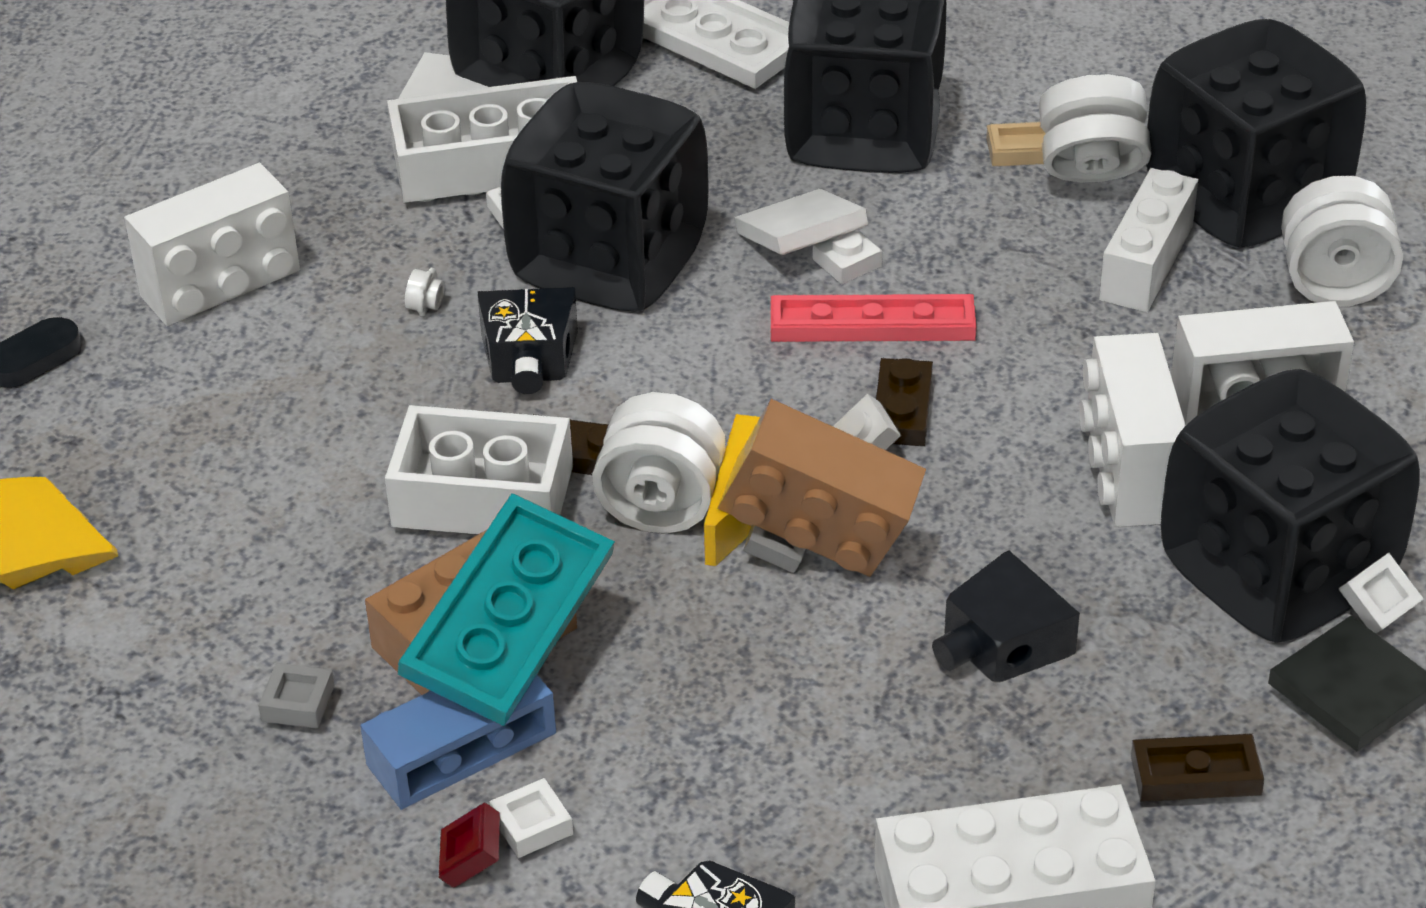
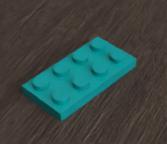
(506, 609)

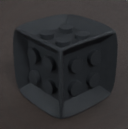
(544, 39)
(864, 83)
(1255, 124)
(605, 194)
(1286, 501)

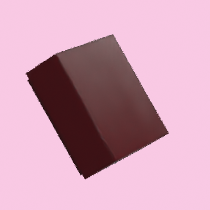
(469, 845)

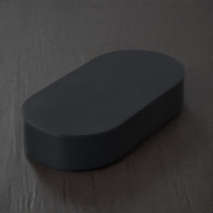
(37, 350)

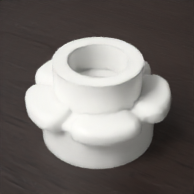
(424, 291)

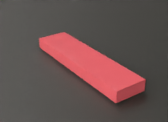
(873, 317)

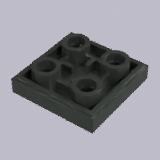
(1352, 682)

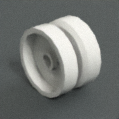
(1094, 128)
(1341, 241)
(659, 462)

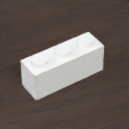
(1148, 239)

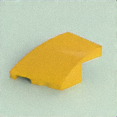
(44, 533)

